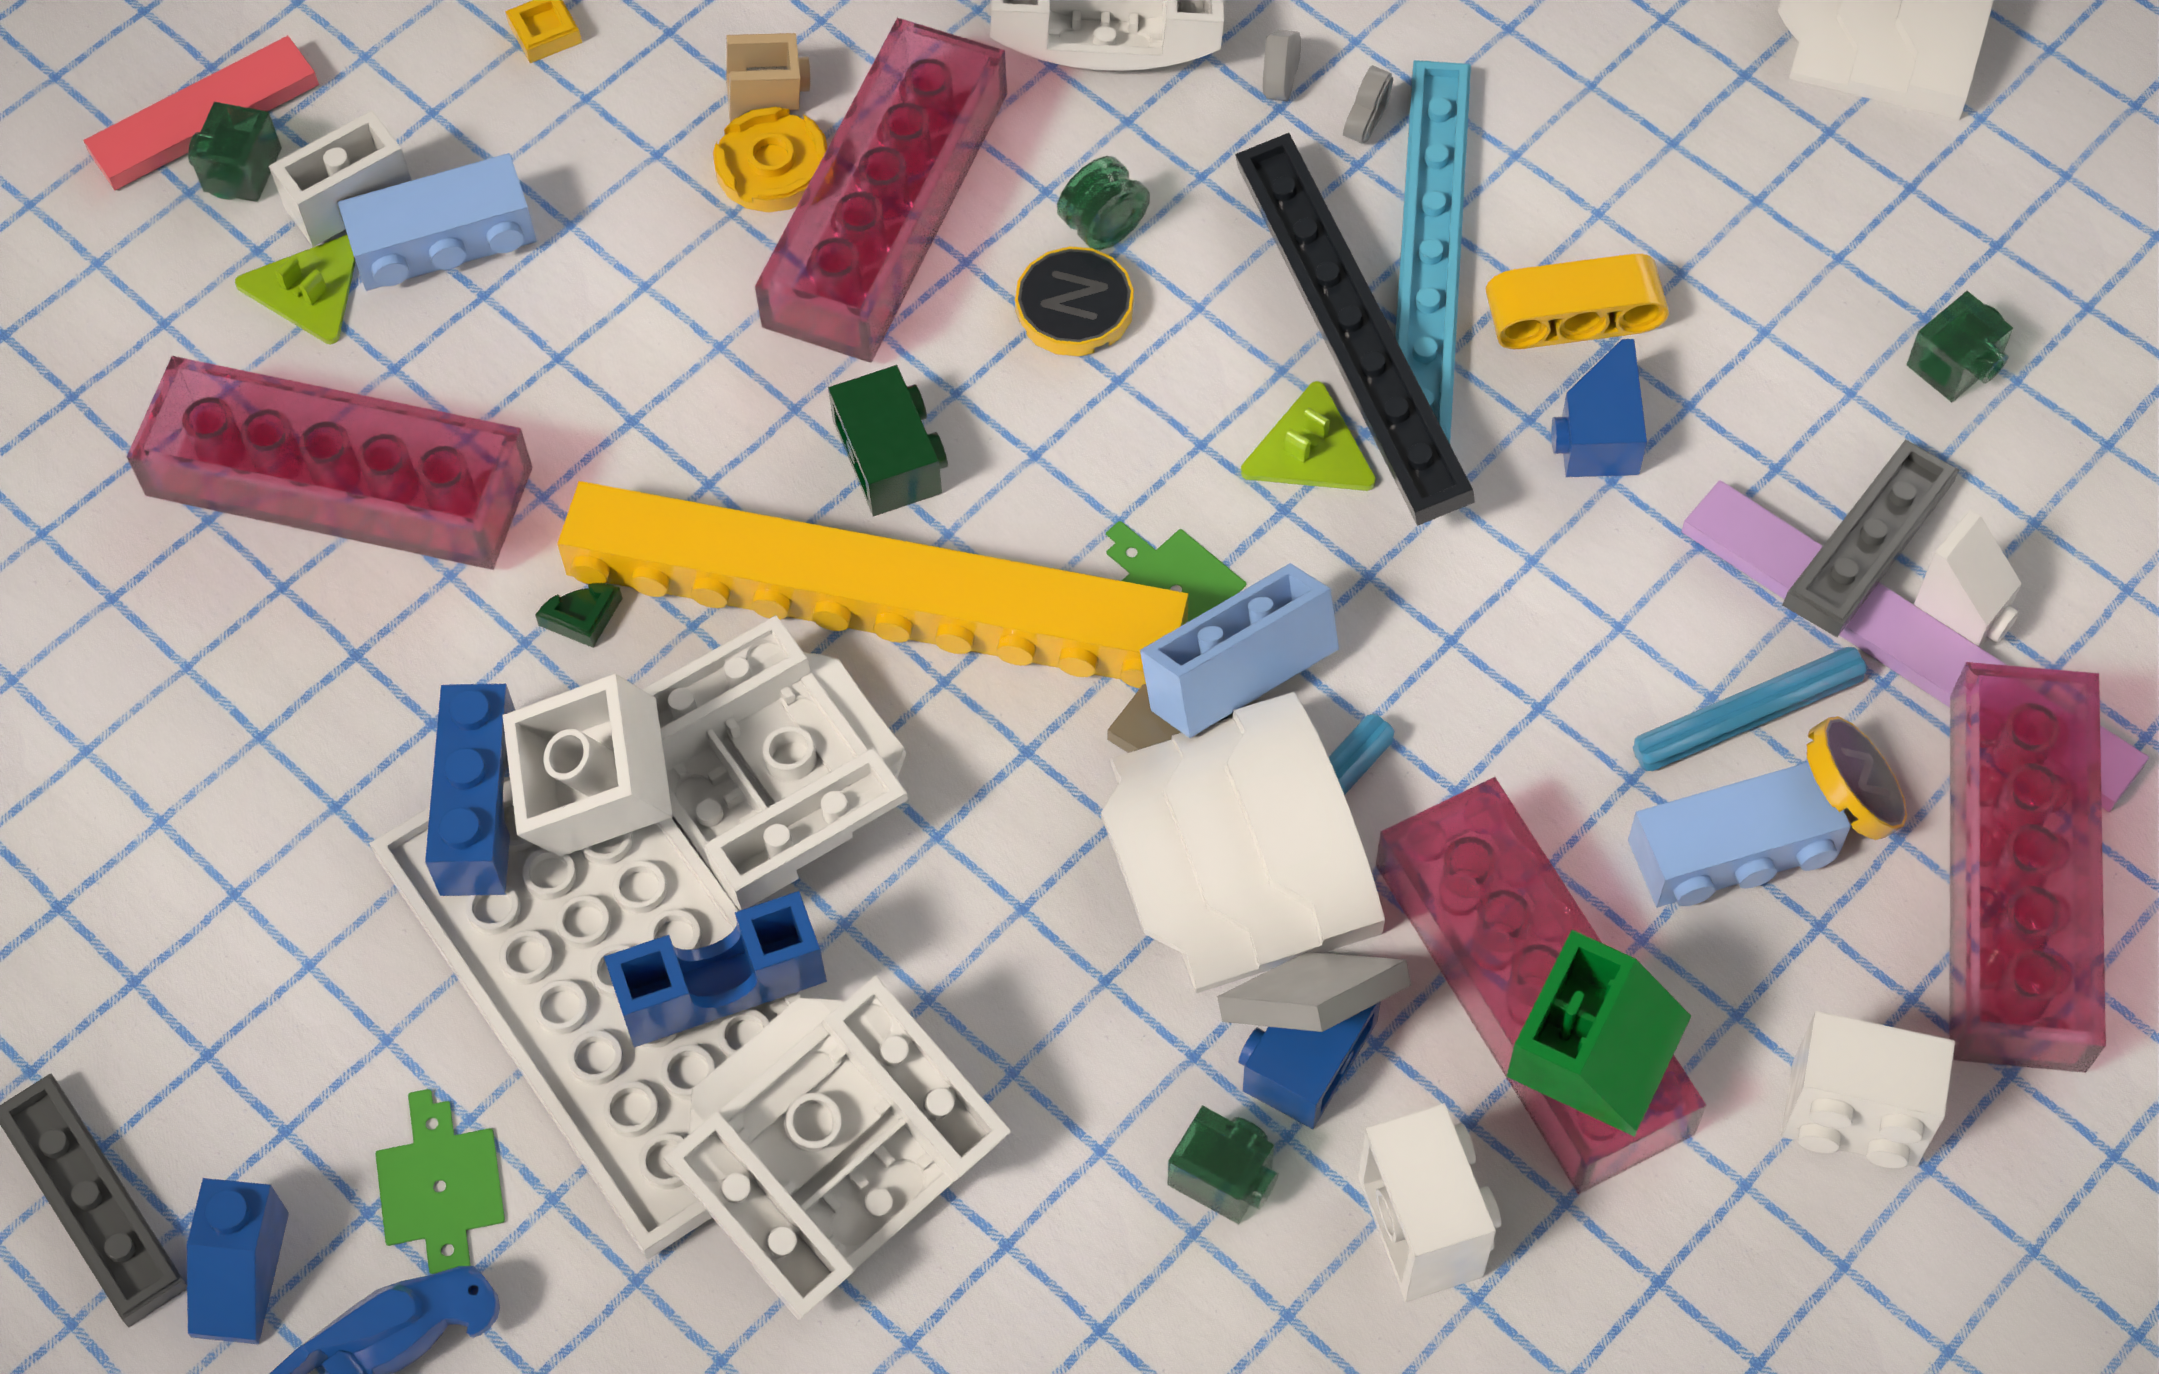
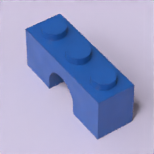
(466, 816)
(678, 989)

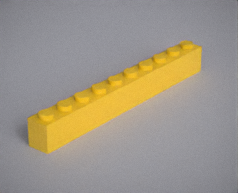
(866, 583)

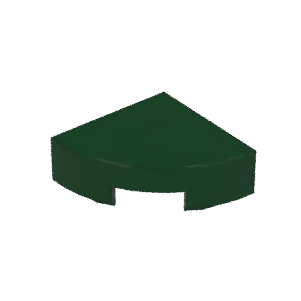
(581, 613)

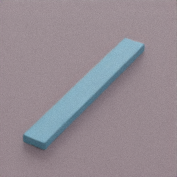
(1433, 229)

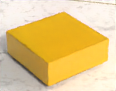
(543, 28)

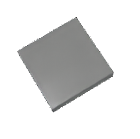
(1314, 991)

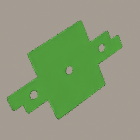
(1175, 562)
(407, 1181)

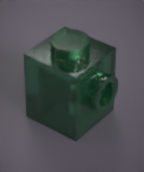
(234, 152)
(1961, 346)
(1223, 1164)

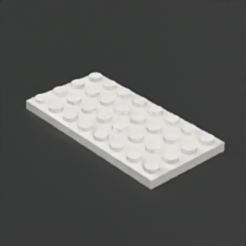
(548, 996)

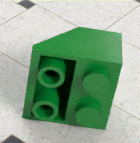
(1599, 1034)

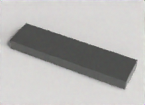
(1870, 538)
(90, 1200)

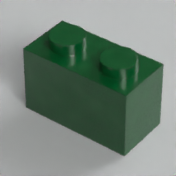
(887, 440)

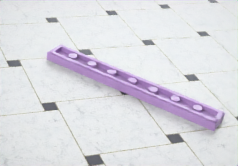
(1883, 625)

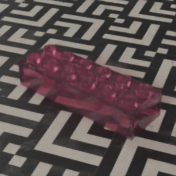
(882, 190)
(331, 462)
(2026, 868)
(1495, 929)

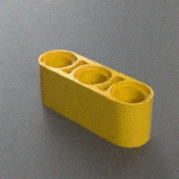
(1576, 301)

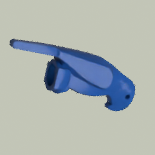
(398, 1324)

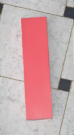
(166, 128)

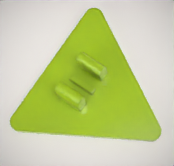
(306, 287)
(1310, 448)

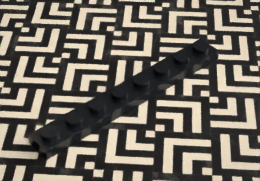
(1355, 331)

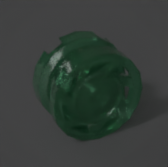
(1103, 203)

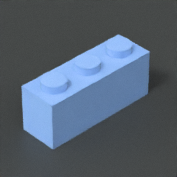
(437, 222)
(1239, 649)
(1736, 836)

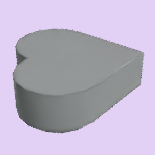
(1281, 63)
(1369, 104)

